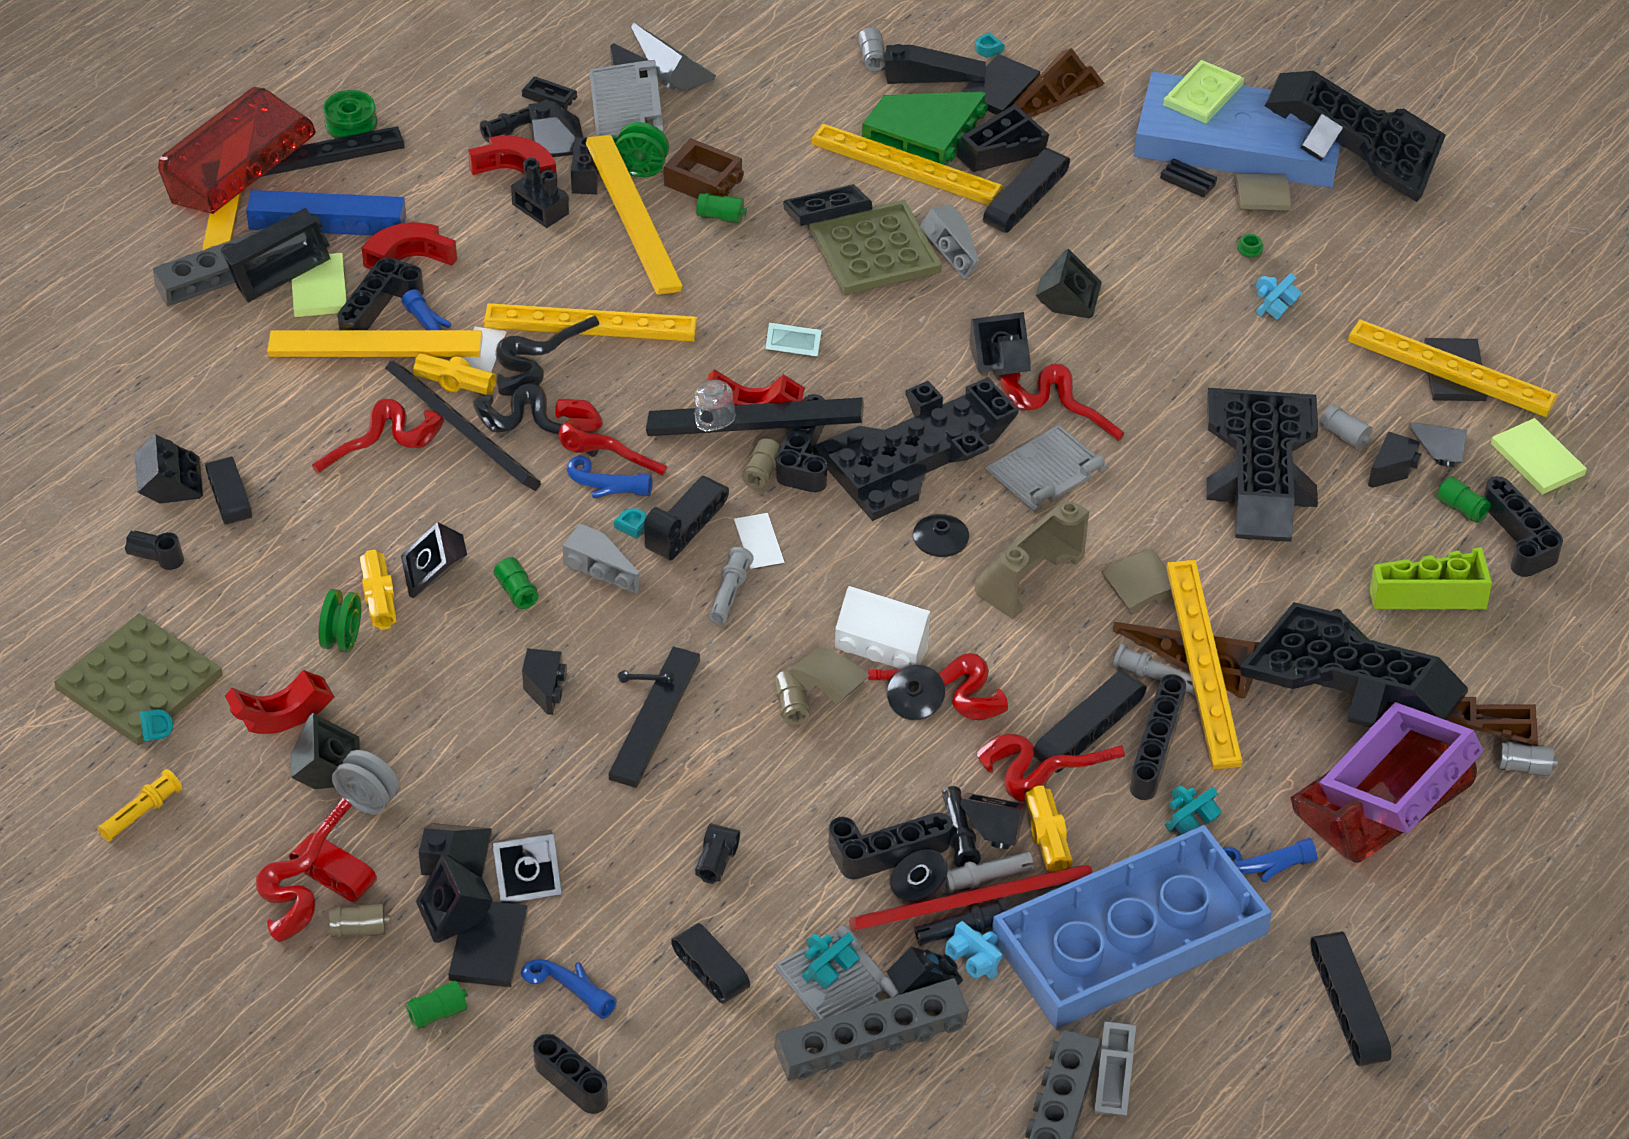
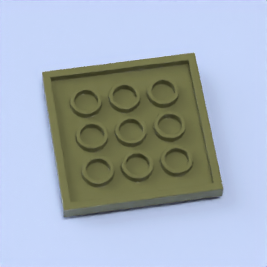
(875, 247)
(135, 673)

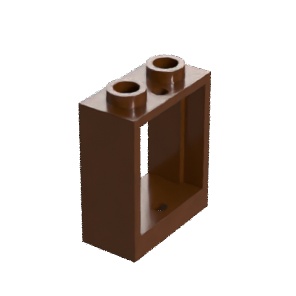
(693, 152)

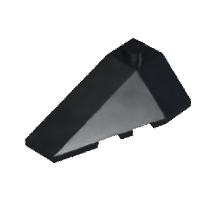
(926, 65)

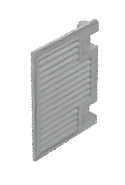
(624, 97)
(1046, 467)
(850, 991)

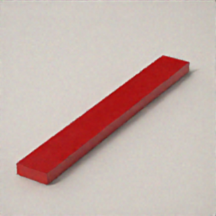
(969, 897)

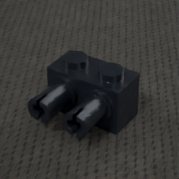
(539, 195)

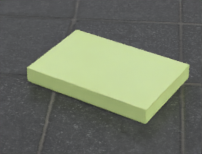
(1203, 91)
(320, 289)
(1538, 456)

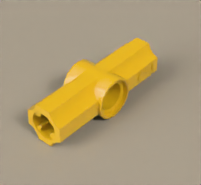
(454, 374)
(378, 589)
(1048, 829)

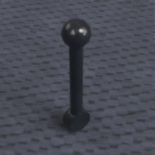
(624, 676)

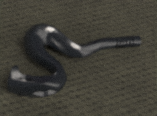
(533, 372)
(525, 394)

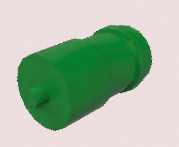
(719, 207)
(1462, 498)
(516, 583)
(435, 1005)

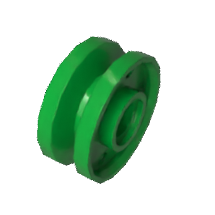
(349, 113)
(642, 149)
(340, 620)

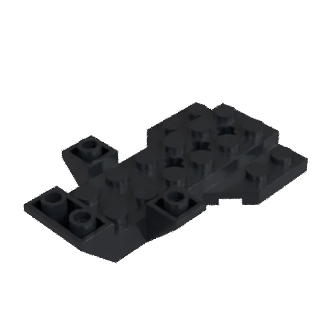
(1394, 144)
(889, 466)
(1262, 477)
(1322, 649)

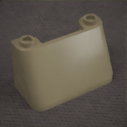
(1053, 538)

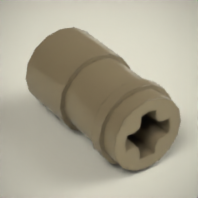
(761, 463)
(792, 699)
(361, 920)

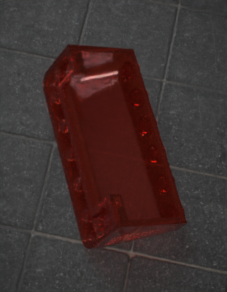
(232, 150)
(1390, 780)

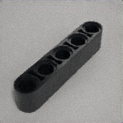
(1026, 190)
(1091, 718)
(1158, 737)
(1350, 998)

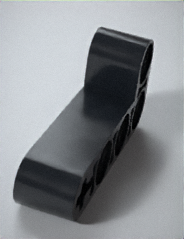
(384, 280)
(795, 462)
(672, 530)
(1536, 538)
(883, 849)

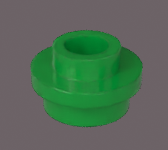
(1250, 245)

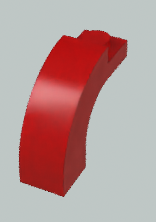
(509, 153)
(407, 241)
(782, 390)
(284, 709)

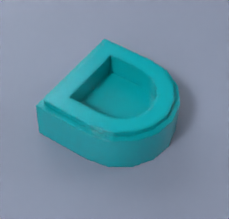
(988, 45)
(631, 522)
(155, 724)

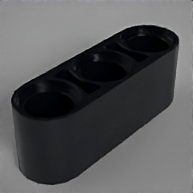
(228, 490)
(710, 963)
(576, 1085)

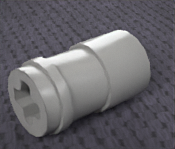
(872, 48)
(1348, 428)
(1525, 758)

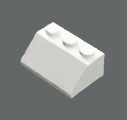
(882, 629)

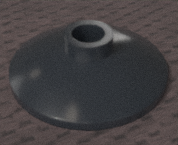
(941, 535)
(920, 703)
(919, 875)

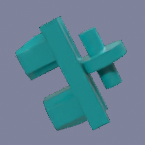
(1203, 805)
(841, 952)

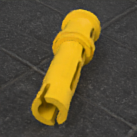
(150, 797)

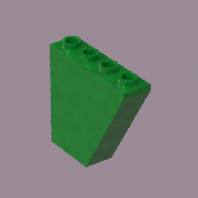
(925, 123)

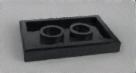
(1003, 83)
(827, 205)
(1445, 389)
(490, 949)

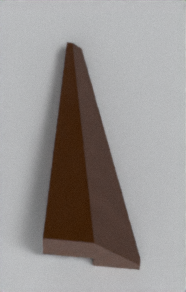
(1058, 83)
(1170, 646)
(1503, 720)

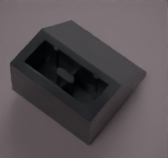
(167, 471)

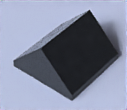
(987, 329)

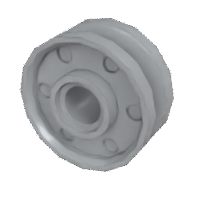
(366, 782)

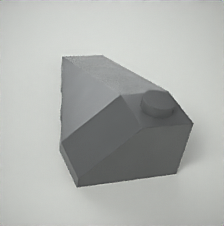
(672, 65)

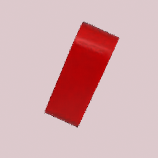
(338, 870)

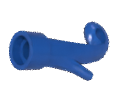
(416, 304)
(610, 484)
(1276, 861)
(598, 1001)

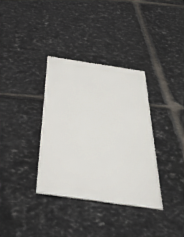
(489, 343)
(759, 538)

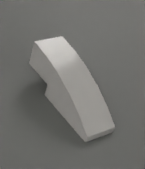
(1115, 1069)

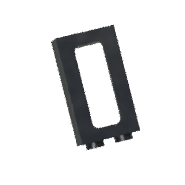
(283, 267)

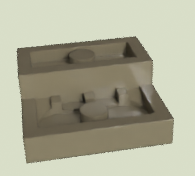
(1263, 191)
(1139, 580)
(830, 673)

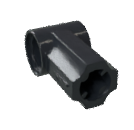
(161, 548)
(718, 846)

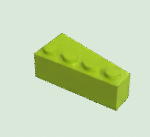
(1433, 583)

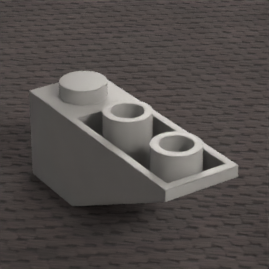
(952, 238)
(597, 556)

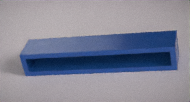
(335, 211)

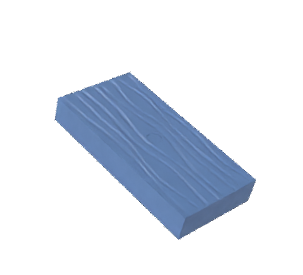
(1237, 138)
(1130, 926)

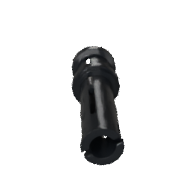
(505, 123)
(962, 837)
(977, 918)

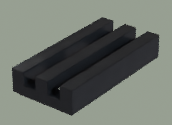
(541, 89)
(1188, 178)

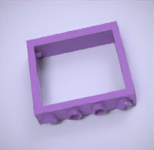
(1377, 742)

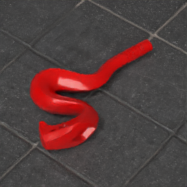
(1061, 376)
(382, 411)
(578, 437)
(978, 671)
(1016, 744)
(272, 874)

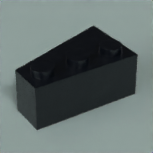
(1002, 140)

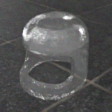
(717, 398)

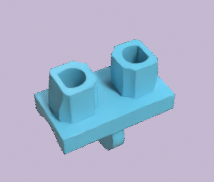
(1272, 304)
(978, 950)

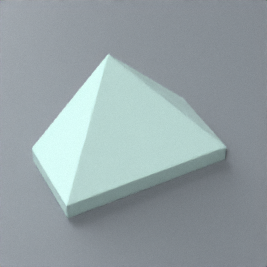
(793, 339)

